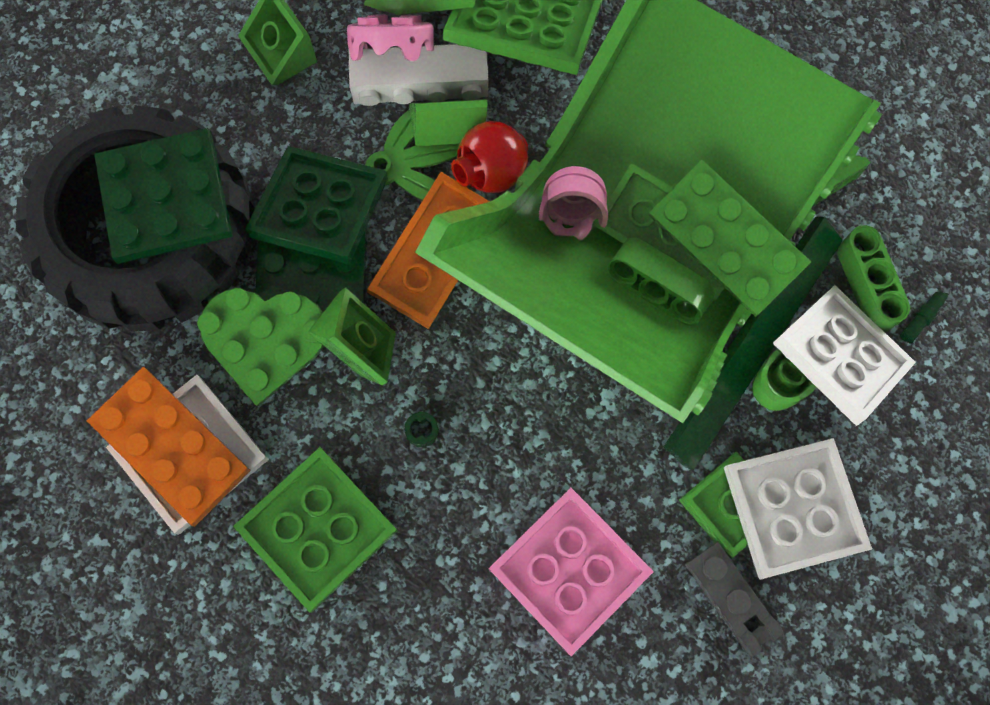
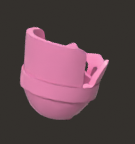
(575, 199)

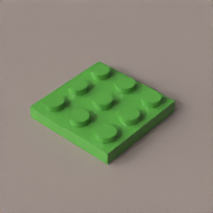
(315, 529)

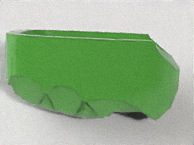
(780, 383)

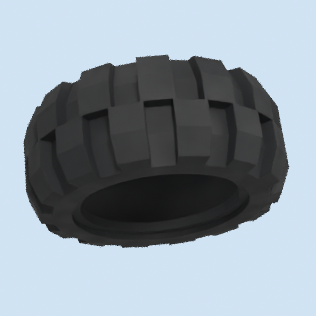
(59, 208)

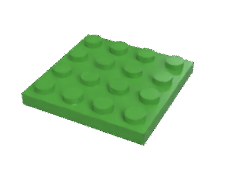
(527, 30)

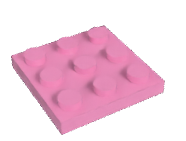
(570, 571)

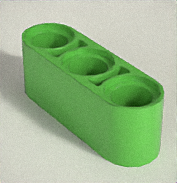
(877, 263)
(662, 281)

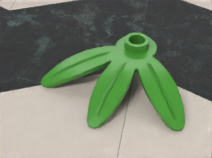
(402, 161)

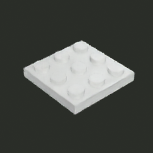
(845, 354)
(217, 418)
(796, 508)

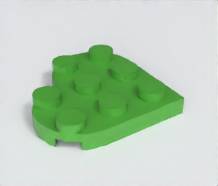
(259, 339)

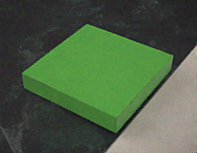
(715, 509)

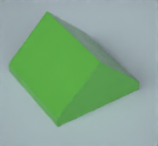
(277, 41)
(445, 121)
(356, 337)

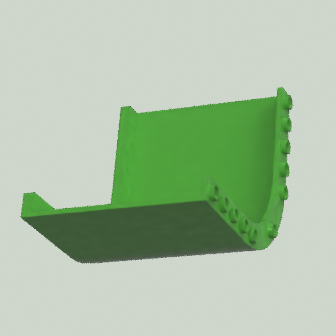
(661, 95)

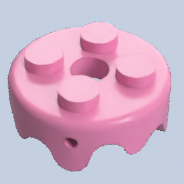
(380, 34)

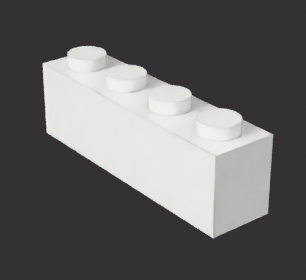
(435, 76)

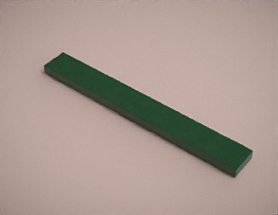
(752, 348)

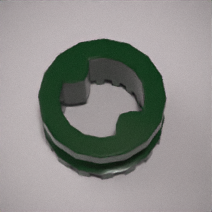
(421, 418)

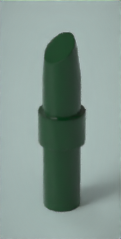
(923, 317)

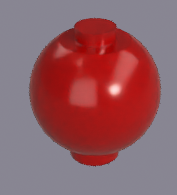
(490, 157)

